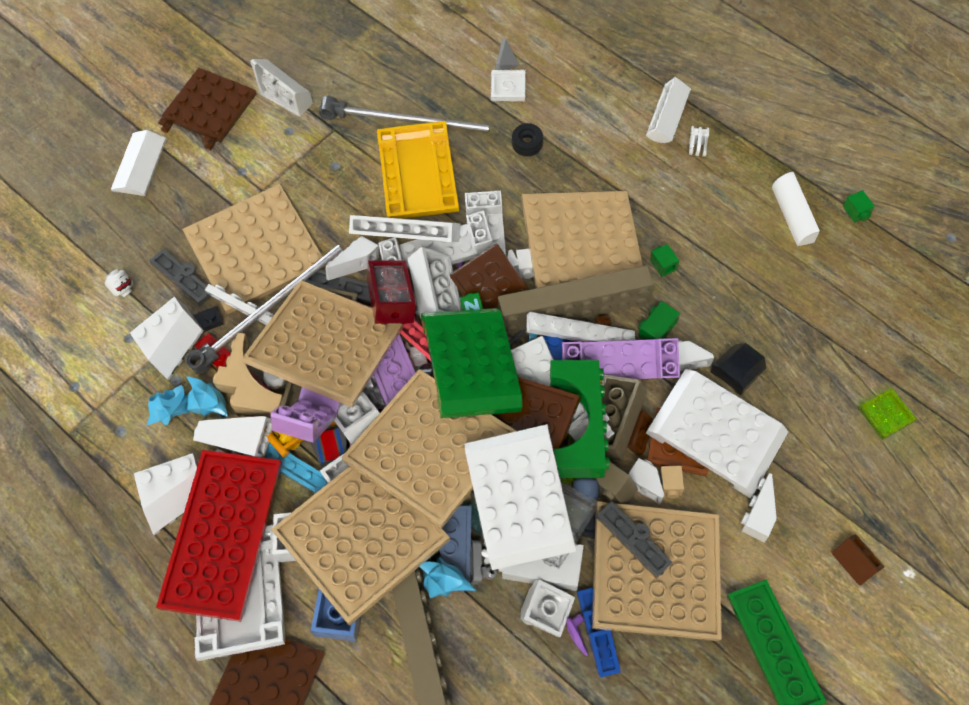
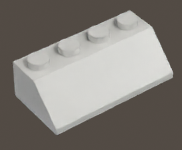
(432, 282)

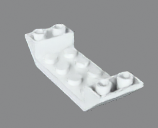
(492, 205)
(473, 241)

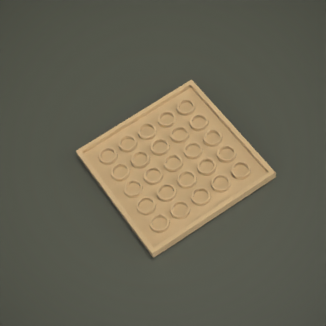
(579, 235)
(253, 246)
(323, 343)
(419, 453)
(357, 541)
(677, 603)

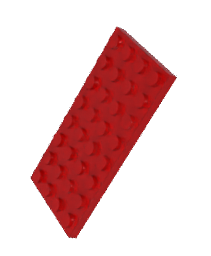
(220, 536)

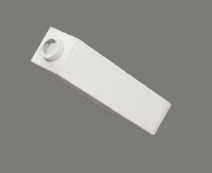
(236, 434)
(563, 578)

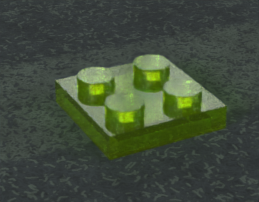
(887, 413)

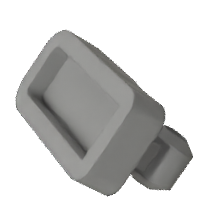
(477, 572)

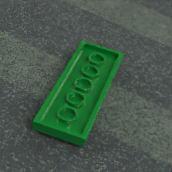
(775, 646)

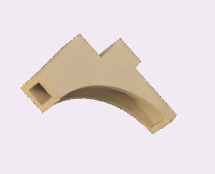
(247, 394)

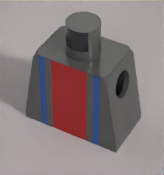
(330, 446)

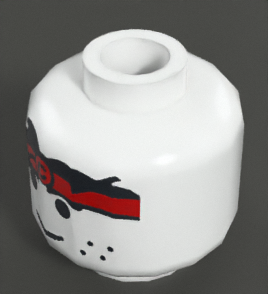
(118, 283)

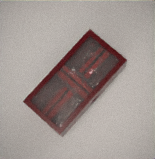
(390, 292)

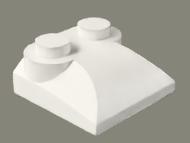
(546, 607)

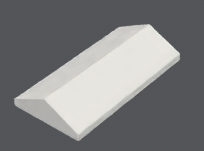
(139, 163)

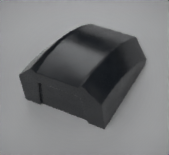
(739, 367)

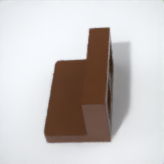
(639, 437)
(857, 559)

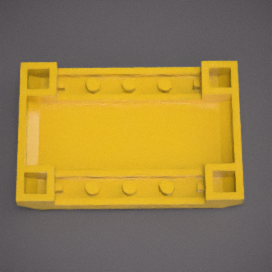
(417, 170)

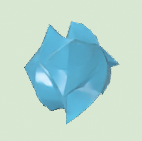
(205, 398)
(167, 405)
(443, 578)

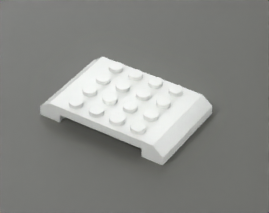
(718, 431)
(519, 497)
(262, 617)

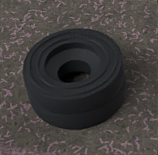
(524, 148)

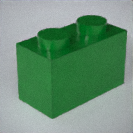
(659, 323)

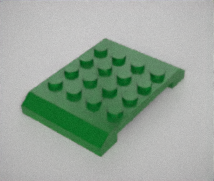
(472, 363)

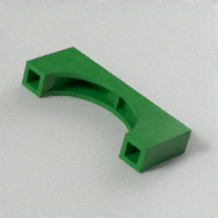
(587, 455)

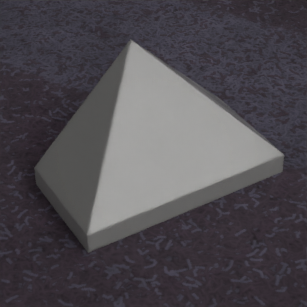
(506, 58)

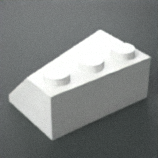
(280, 87)
(167, 336)
(166, 490)

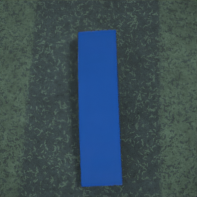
(600, 640)

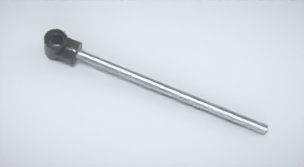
(330, 107)
(208, 353)

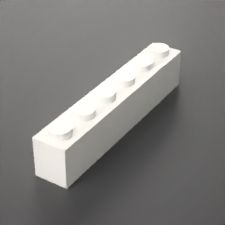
(404, 228)

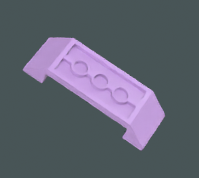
(629, 358)
(393, 371)
(307, 417)

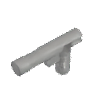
(374, 395)

